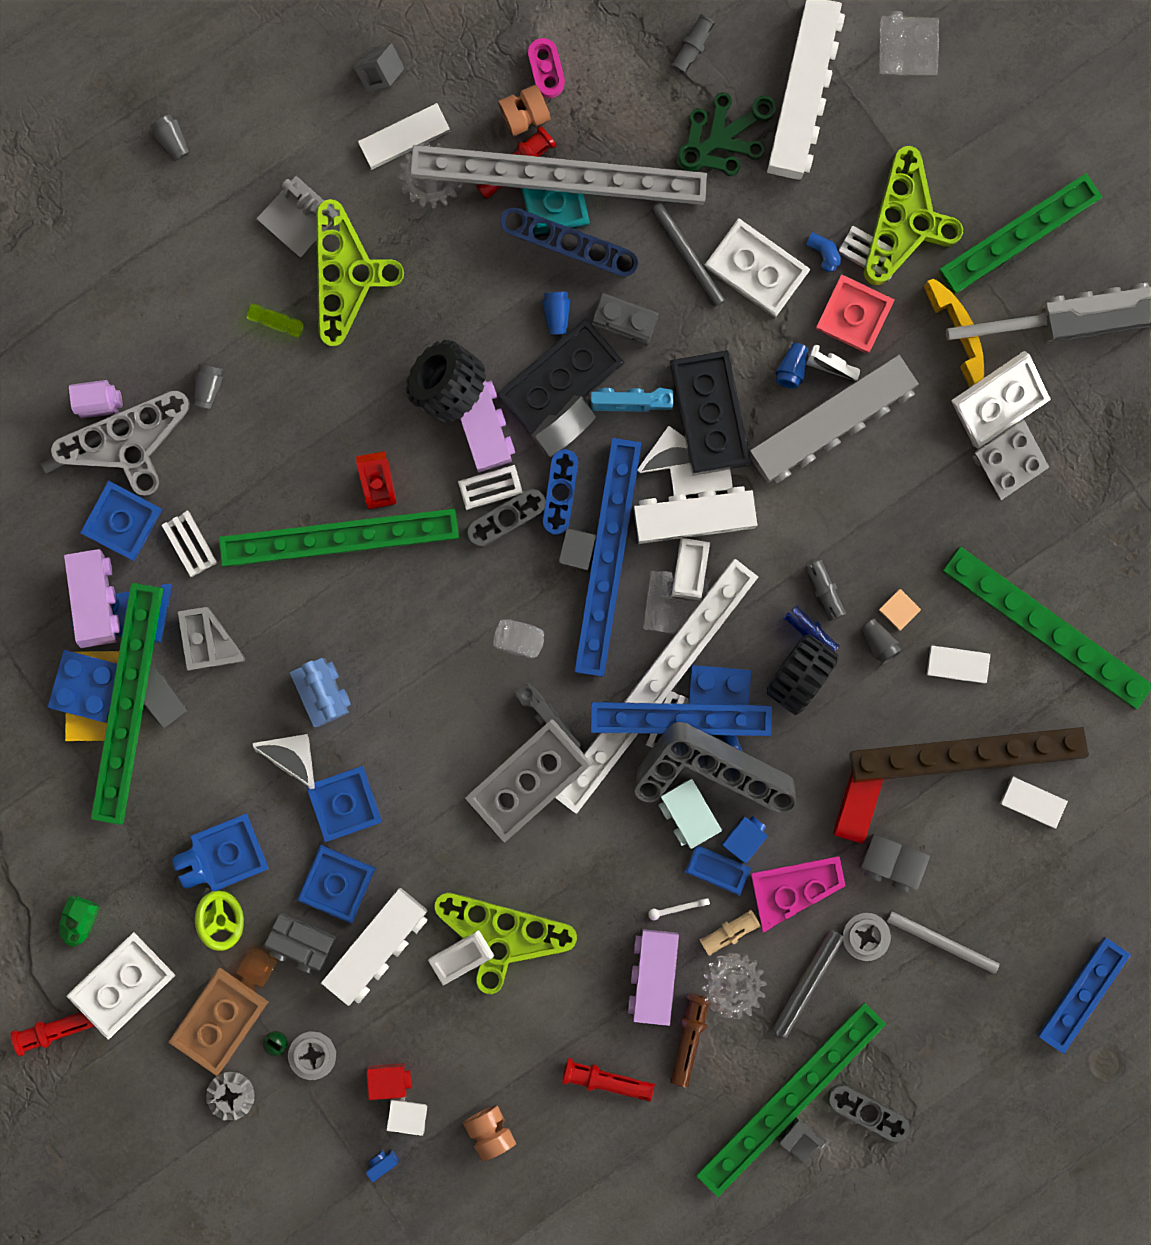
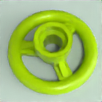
(215, 919)

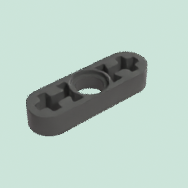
(484, 523)
(884, 1130)

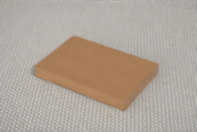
(218, 1022)

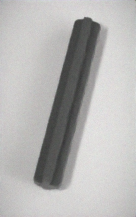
(807, 984)

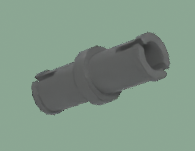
(693, 44)
(826, 590)

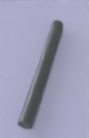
(688, 254)
(93, 441)

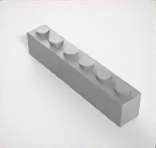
(833, 419)

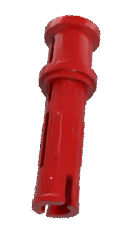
(534, 146)
(44, 1033)
(593, 1077)

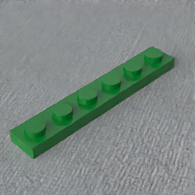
(1020, 234)

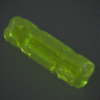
(275, 320)

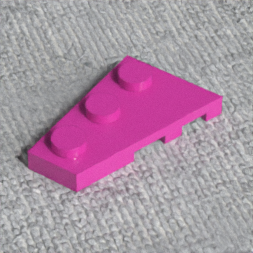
(794, 887)

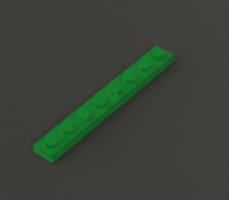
(339, 537)
(1047, 628)
(127, 703)
(790, 1099)

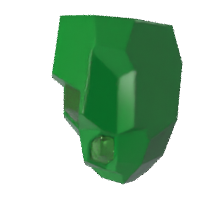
(77, 920)

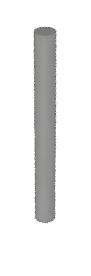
(942, 942)

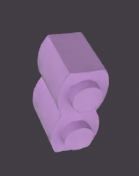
(95, 399)

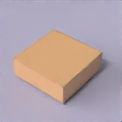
(899, 610)

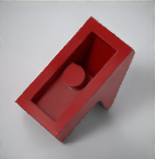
(376, 479)

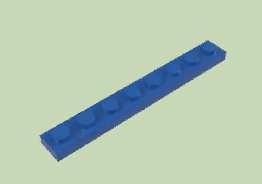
(608, 557)

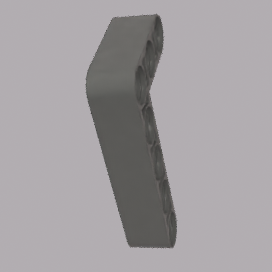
(716, 760)

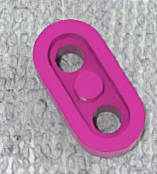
(546, 69)

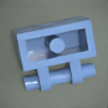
(320, 692)

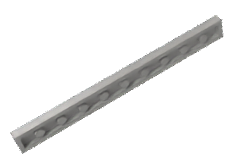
(558, 175)

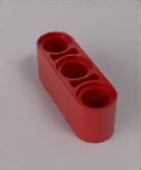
(857, 810)

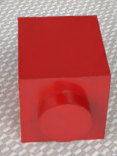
(388, 1081)

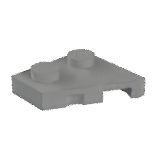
(206, 640)

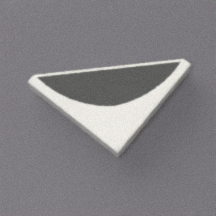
(831, 364)
(667, 453)
(290, 755)

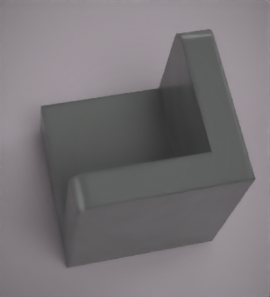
(379, 67)
(577, 549)
(800, 1140)

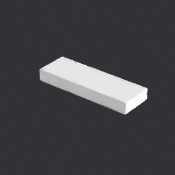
(401, 136)

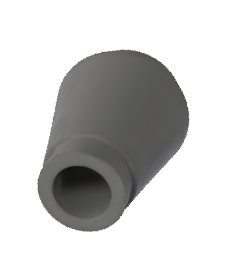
(170, 136)
(207, 383)
(881, 642)

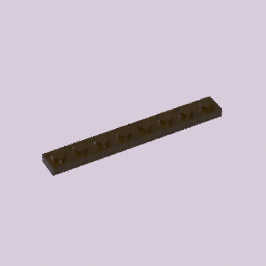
(968, 754)

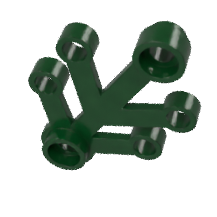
(722, 137)

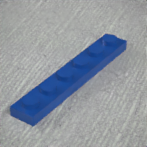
(657, 717)

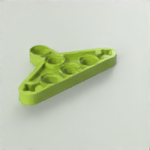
(911, 205)
(345, 258)
(516, 940)

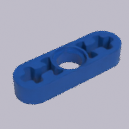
(571, 472)

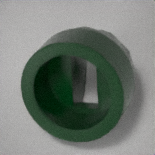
(277, 1037)

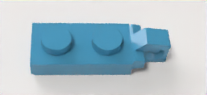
(631, 401)

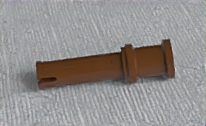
(693, 1024)

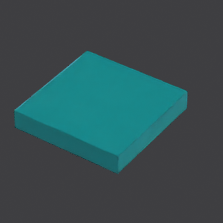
(558, 206)

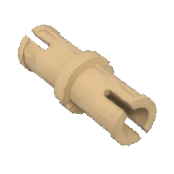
(730, 932)

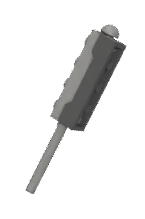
(1076, 317)

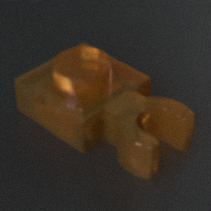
(256, 968)

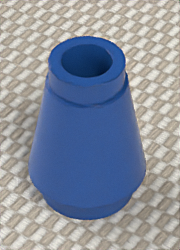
(556, 310)
(792, 368)

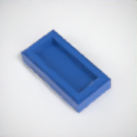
(718, 870)

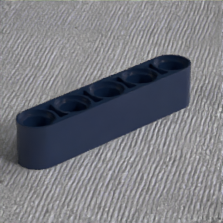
(584, 242)

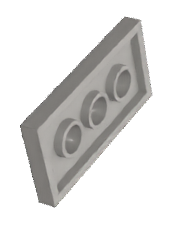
(549, 783)

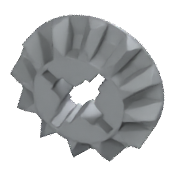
(880, 932)
(304, 1067)
(236, 1083)

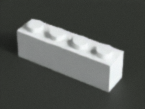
(695, 516)
(374, 947)

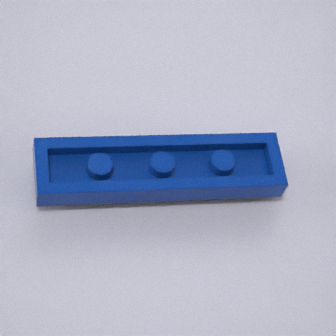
(1083, 995)

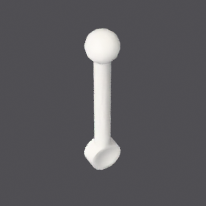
(654, 914)

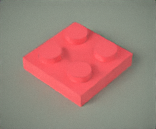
(855, 314)

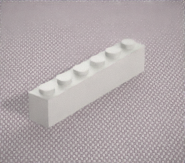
(804, 89)

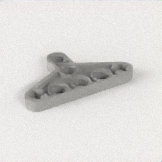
(113, 447)

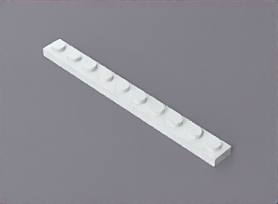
(663, 675)

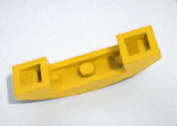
(942, 299)

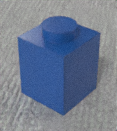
(745, 838)

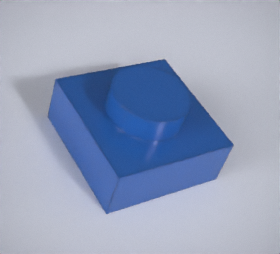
(381, 1164)

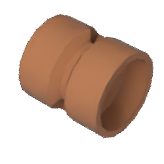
(524, 110)
(489, 1133)

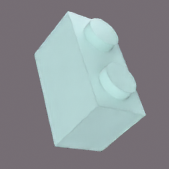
(689, 813)

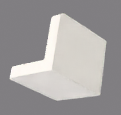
(407, 1117)

